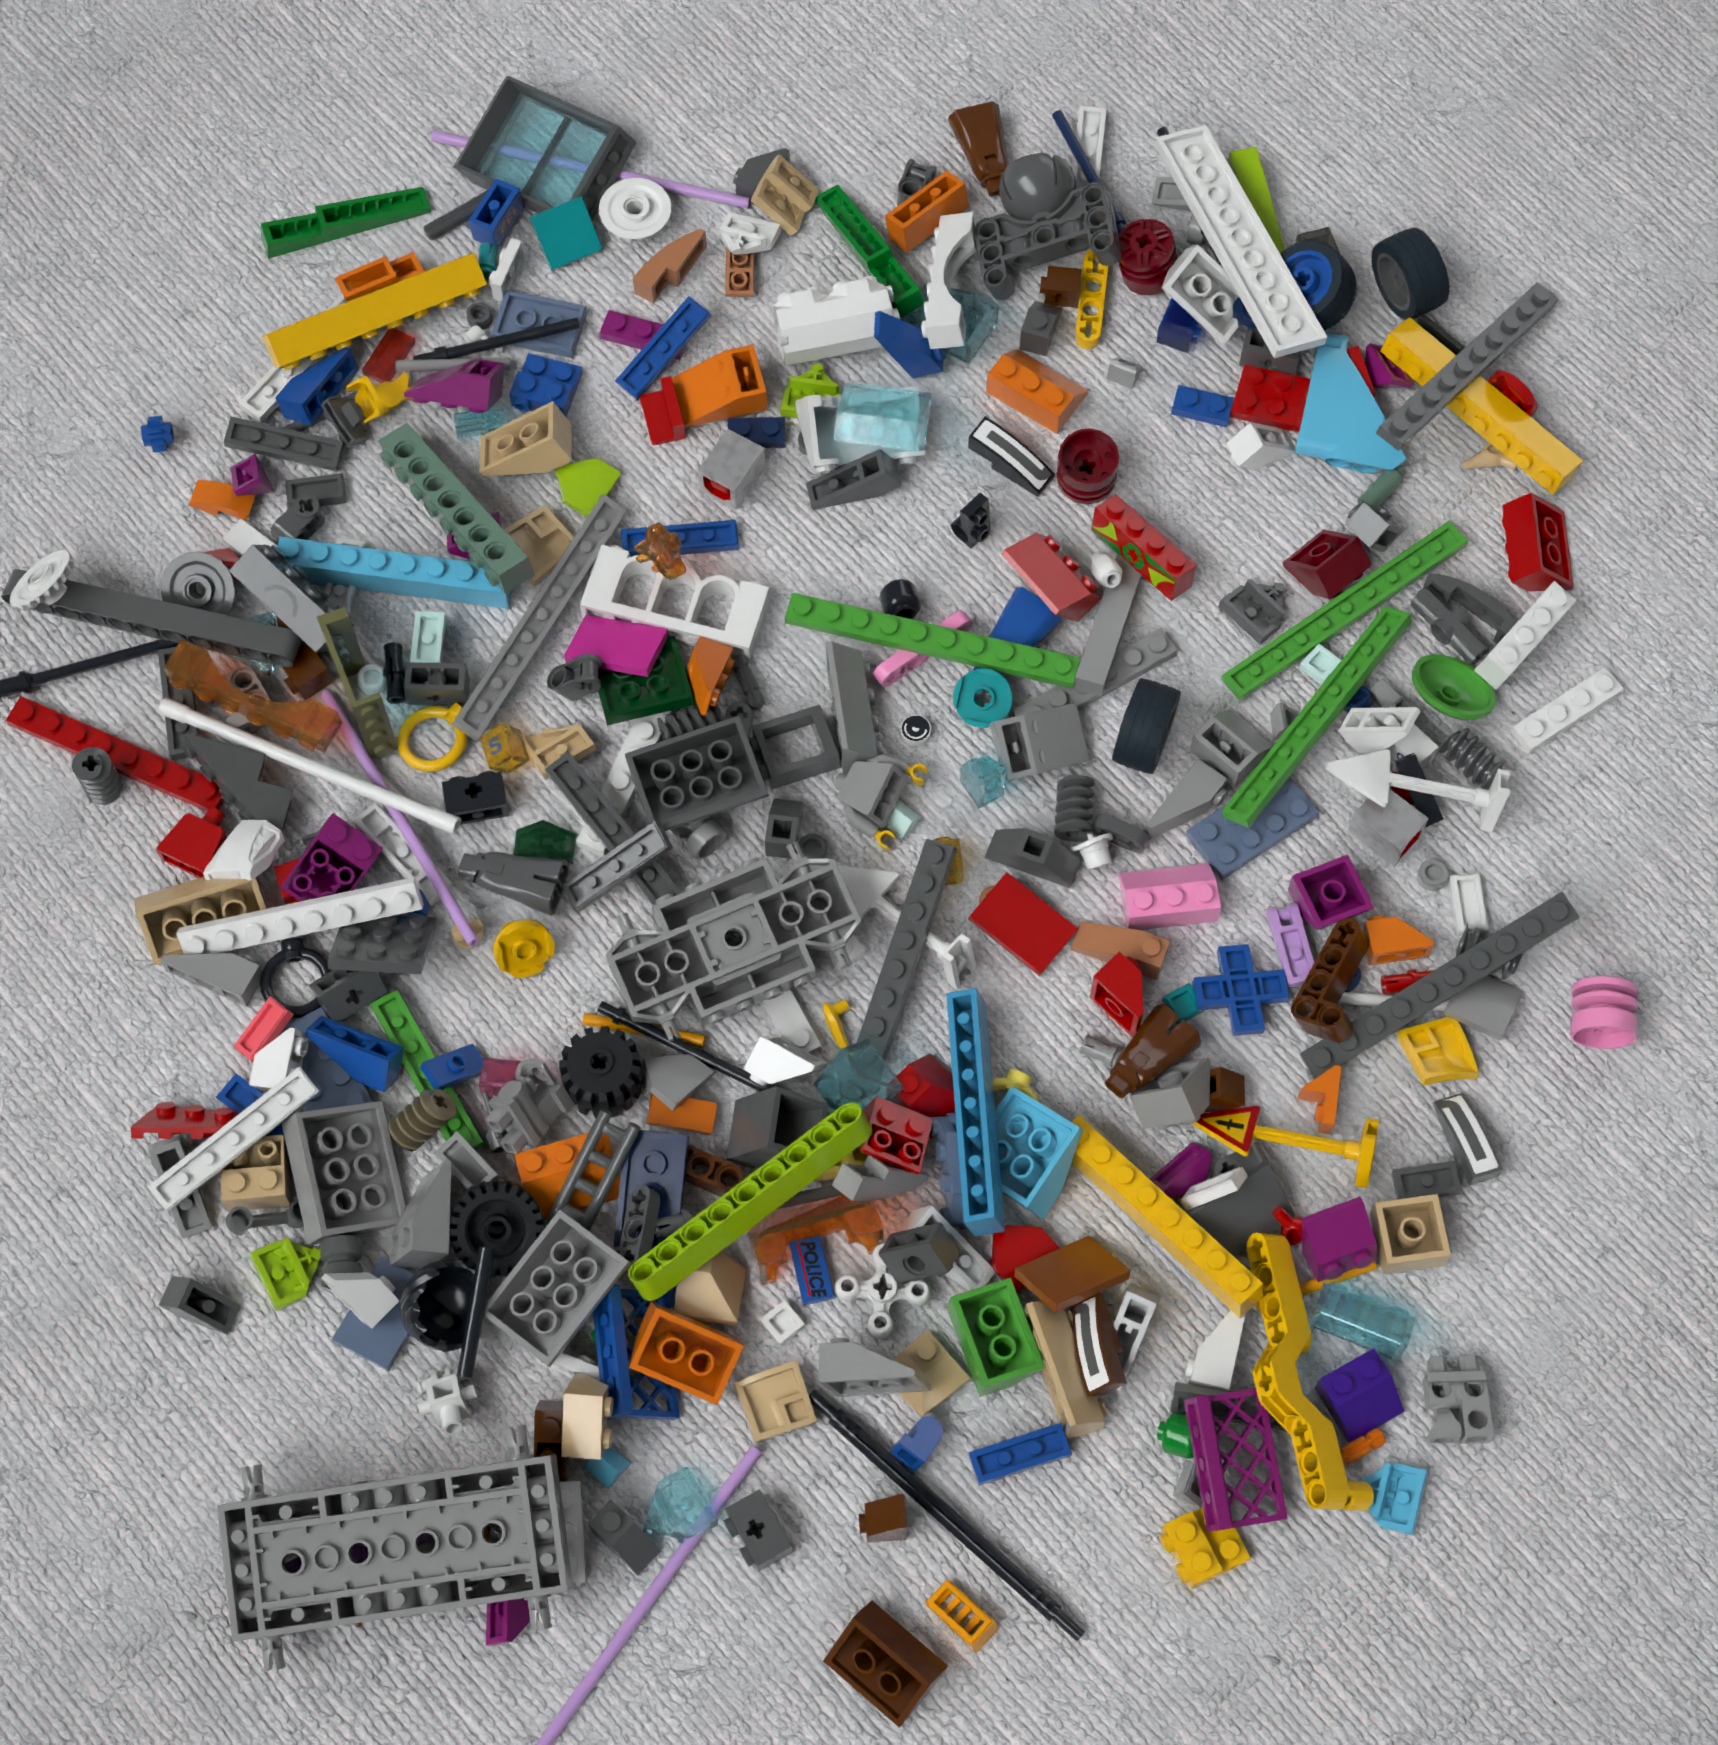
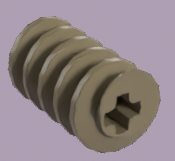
(422, 1118)

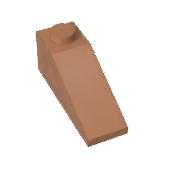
(1106, 941)

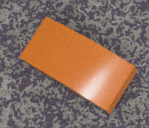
(218, 496)
(691, 1115)

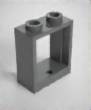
(802, 769)

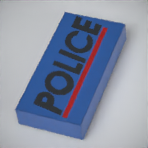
(811, 1270)

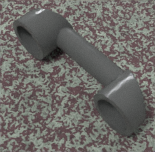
(241, 1219)

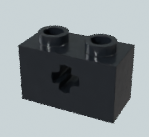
(490, 799)

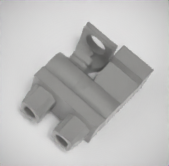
(527, 1109)
(1461, 1391)

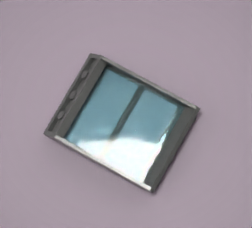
(544, 149)

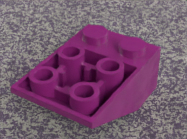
(469, 385)
(331, 862)

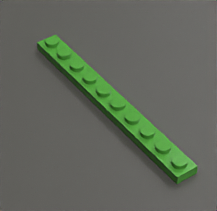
(1344, 610)
(932, 640)
(1316, 716)

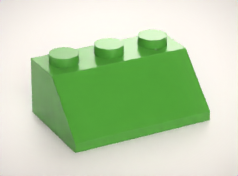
(994, 1336)

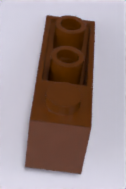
(548, 1434)

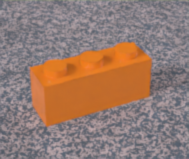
(920, 214)

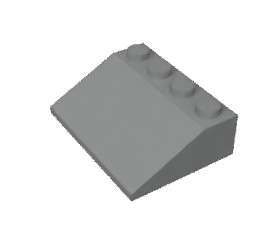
(344, 1170)
(555, 1288)

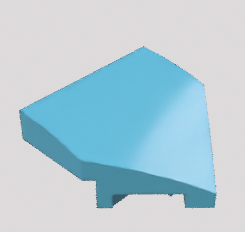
(1397, 1496)

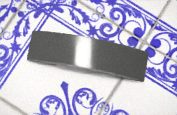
(1474, 601)

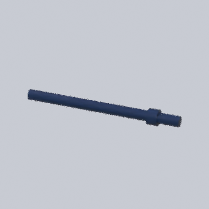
(1082, 159)

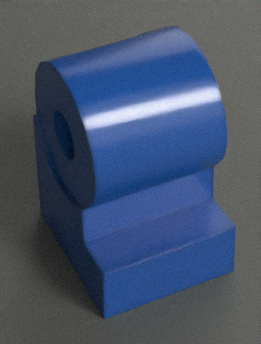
(919, 1442)

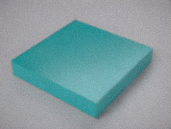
(565, 233)

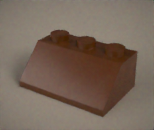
(885, 1663)

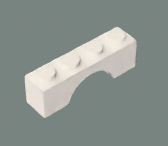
(1525, 635)

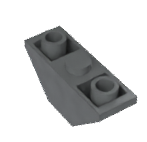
(1034, 855)

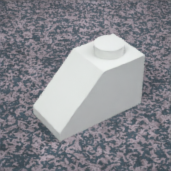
(1259, 446)
(363, 1294)

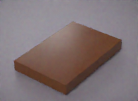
(1072, 1273)

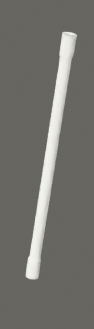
(433, 816)

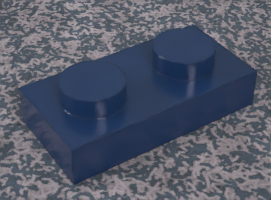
(764, 431)

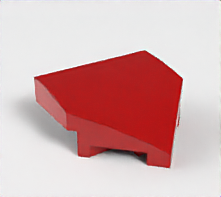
(1017, 1247)

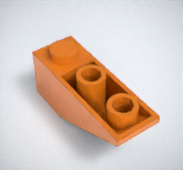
(709, 671)

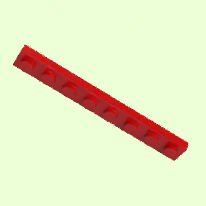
(126, 757)

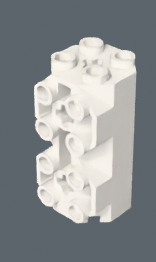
(832, 324)

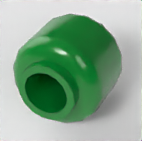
(1175, 1436)

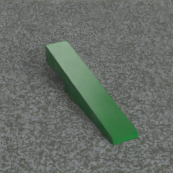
(342, 220)
(870, 249)

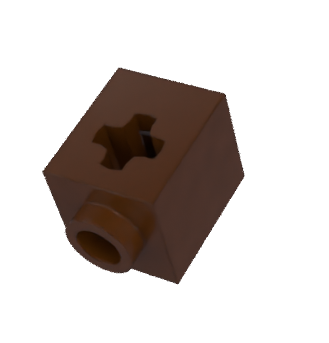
(1061, 286)

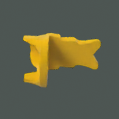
(379, 399)

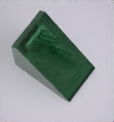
(545, 840)

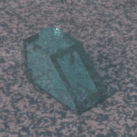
(983, 780)

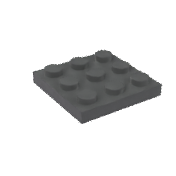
(384, 945)

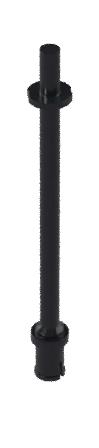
(26, 681)

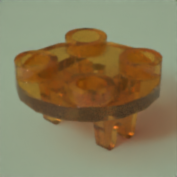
(663, 550)

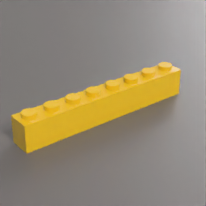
(373, 311)
(1486, 409)
(1166, 1221)

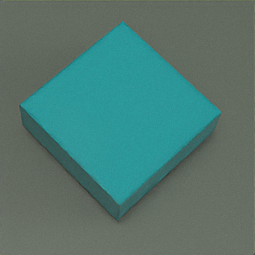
(1182, 1003)

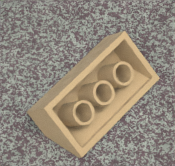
(191, 904)
(1062, 1374)

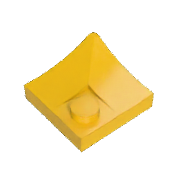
(1438, 1051)

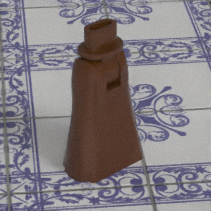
(982, 141)
(1152, 1051)

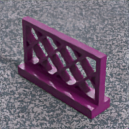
(1210, 1467)

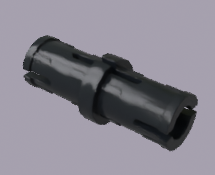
(394, 673)

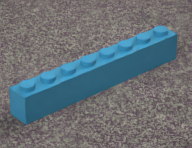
(975, 1113)

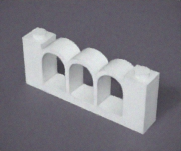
(616, 566)

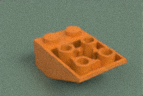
(721, 387)

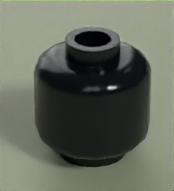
(900, 599)

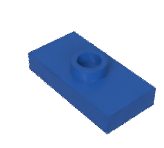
(453, 1067)

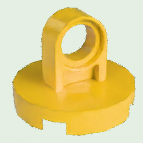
(523, 948)

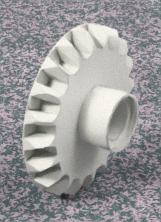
(632, 197)
(43, 581)

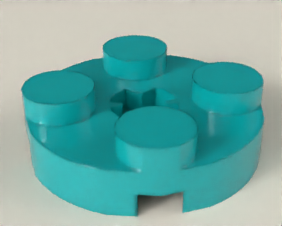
(973, 684)

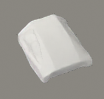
(246, 851)

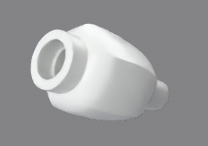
(1106, 570)

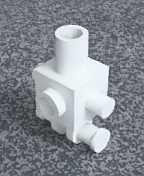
(446, 1399)

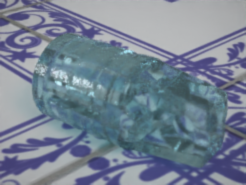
(476, 424)

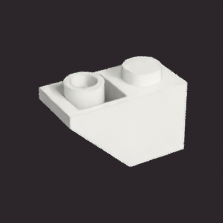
(278, 1059)

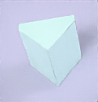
(902, 820)

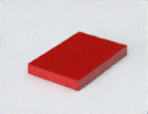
(1023, 924)

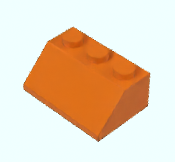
(1034, 389)
(547, 1167)
(684, 1353)

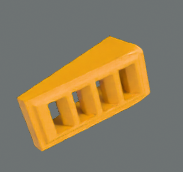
(985, 1631)

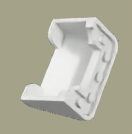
(817, 426)

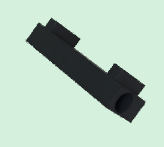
(1422, 802)

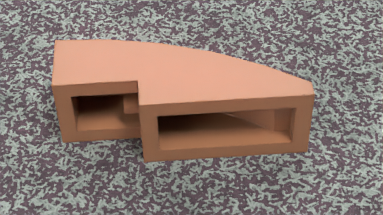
(669, 265)

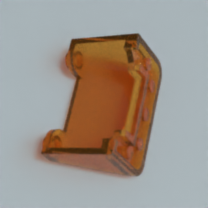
(773, 1233)

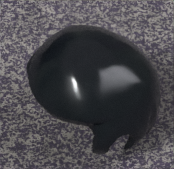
(437, 1304)

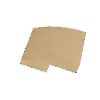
(785, 195)

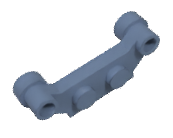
(947, 1153)

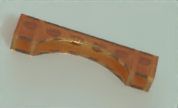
(305, 720)

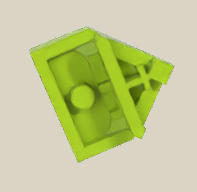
(810, 383)
(584, 483)
(285, 1271)

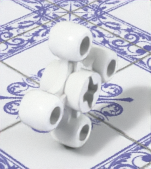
(870, 1291)

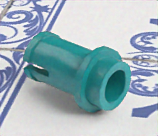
(487, 259)

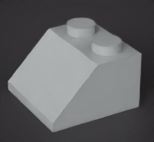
(1175, 1095)

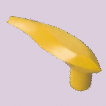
(835, 1026)

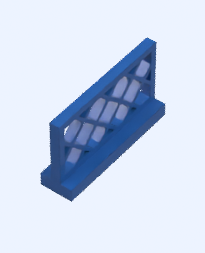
(615, 1353)

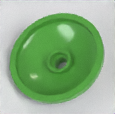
(1453, 687)

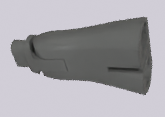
(525, 879)

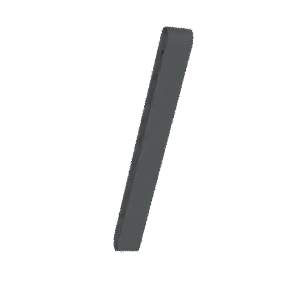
(170, 622)

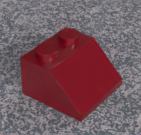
(1328, 563)

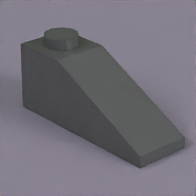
(855, 481)

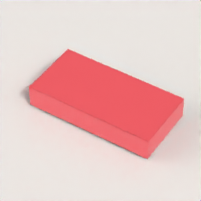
(263, 1028)

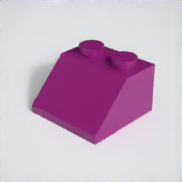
(1329, 893)
(1338, 1240)

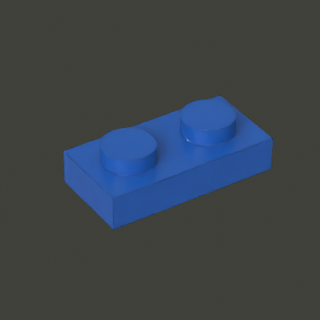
(1202, 406)

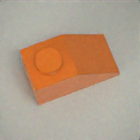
(1394, 941)

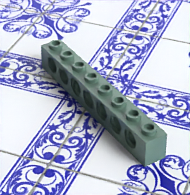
(455, 508)

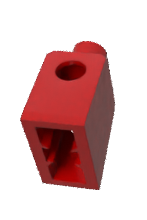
(193, 842)

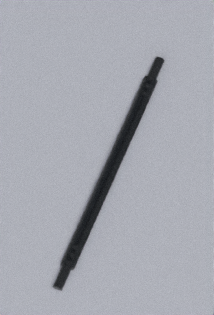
(946, 1515)

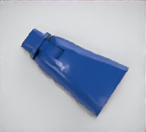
(1024, 620)

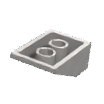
(425, 1224)
(855, 1371)

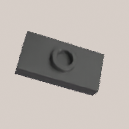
(1427, 1180)

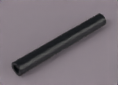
(475, 1312)

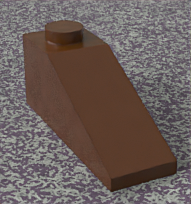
(308, 671)

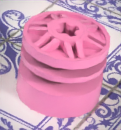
(1604, 1012)

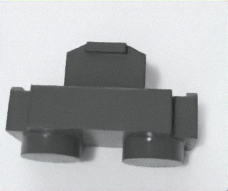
(346, 418)

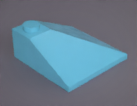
(1033, 1151)

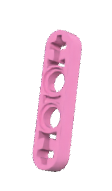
(905, 661)

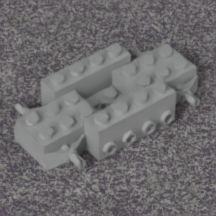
(689, 951)

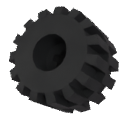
(605, 1087)

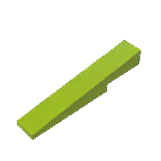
(1250, 175)

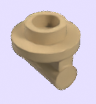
(459, 939)

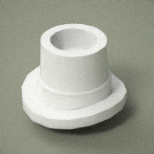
(1095, 851)

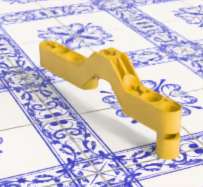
(1280, 1386)

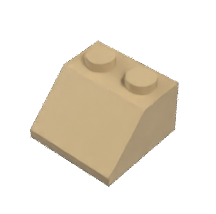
(585, 1418)

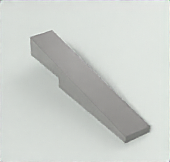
(1107, 632)

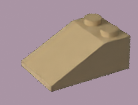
(528, 444)

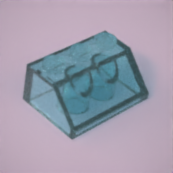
(883, 417)
(1362, 1320)

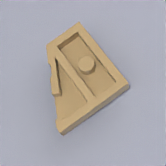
(554, 743)

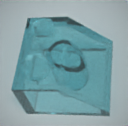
(857, 1077)

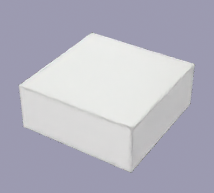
(782, 1323)

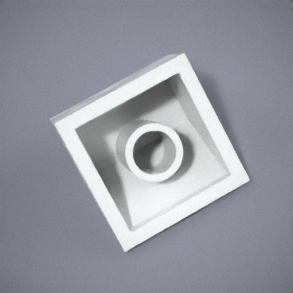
(780, 1061)

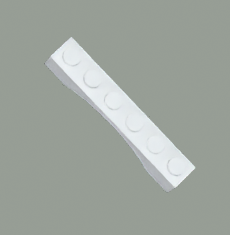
(943, 314)

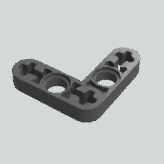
(641, 1210)

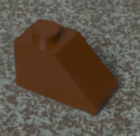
(1226, 1090)
(884, 1519)

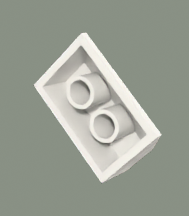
(1203, 292)

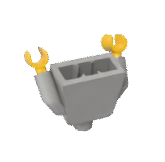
(872, 792)

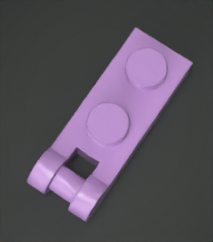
(1291, 943)

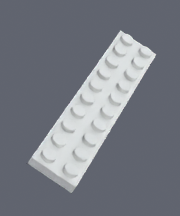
(1240, 241)

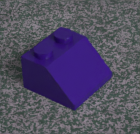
(1360, 1395)

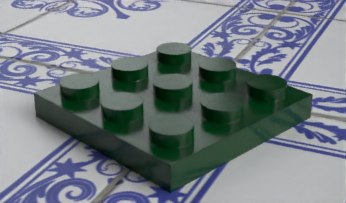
(636, 696)

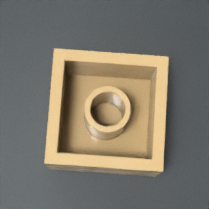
(1410, 1234)

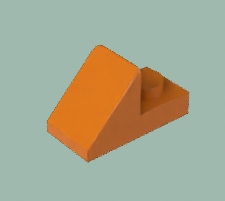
(1325, 1092)

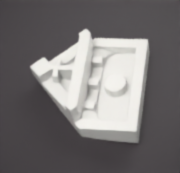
(748, 234)

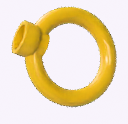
(413, 720)

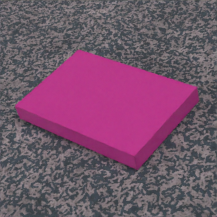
(619, 644)

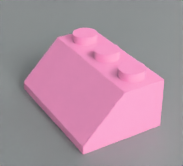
(1170, 897)

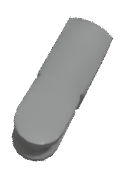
(1388, 696)

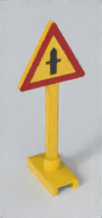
(1238, 1128)

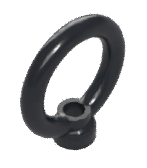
(292, 951)

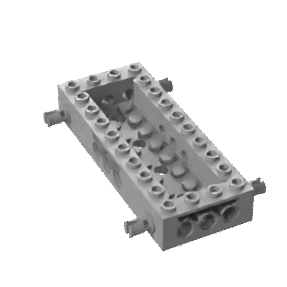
(397, 1576)

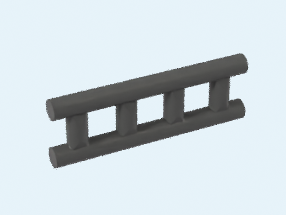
(612, 1165)

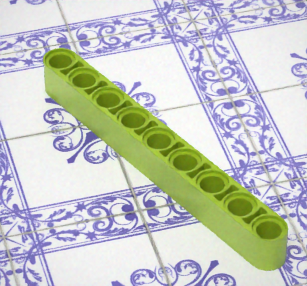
(750, 1201)

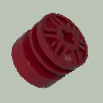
(1146, 255)
(1087, 466)

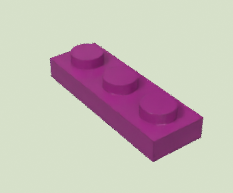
(629, 330)

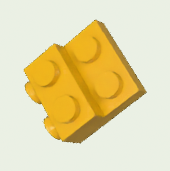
(1201, 1553)

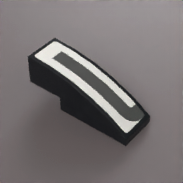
(1010, 456)

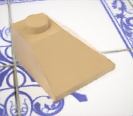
(712, 1291)

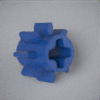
(157, 434)

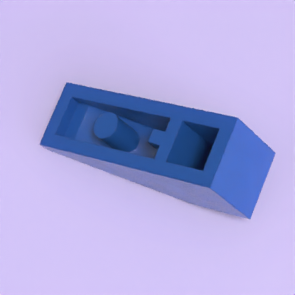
(908, 346)
(306, 392)
(358, 1053)

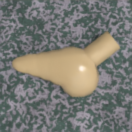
(1489, 457)

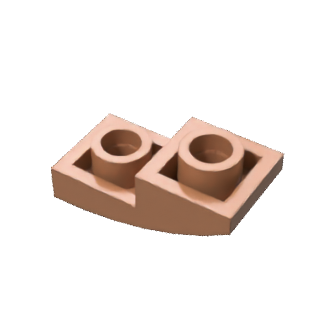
(739, 275)

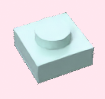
(1319, 664)

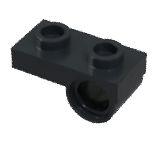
(974, 521)

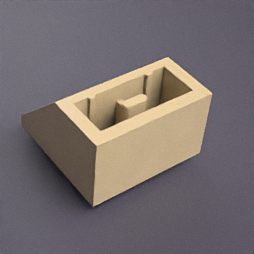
(258, 1177)

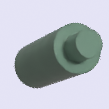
(1382, 487)

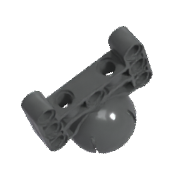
(1041, 208)

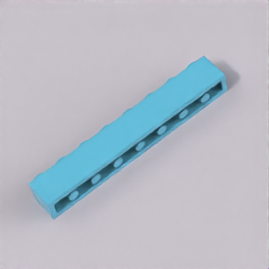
(393, 572)

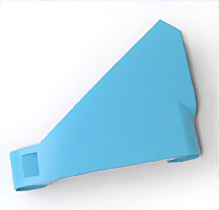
(1343, 415)

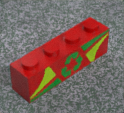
(1143, 547)

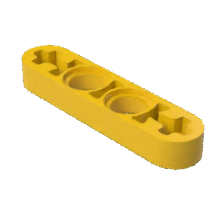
(1091, 298)

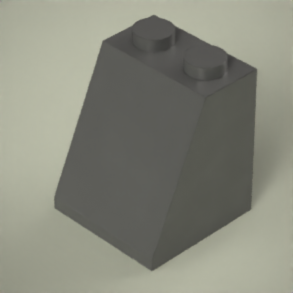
(769, 1123)

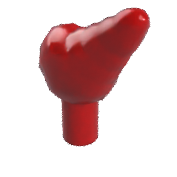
(1291, 1226)

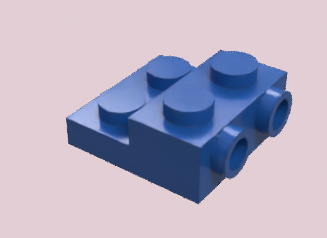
(543, 382)

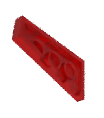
(172, 1120)

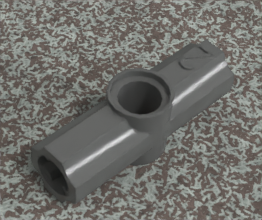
(1450, 625)

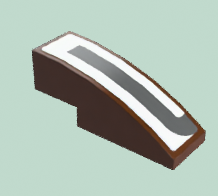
(1097, 1346)

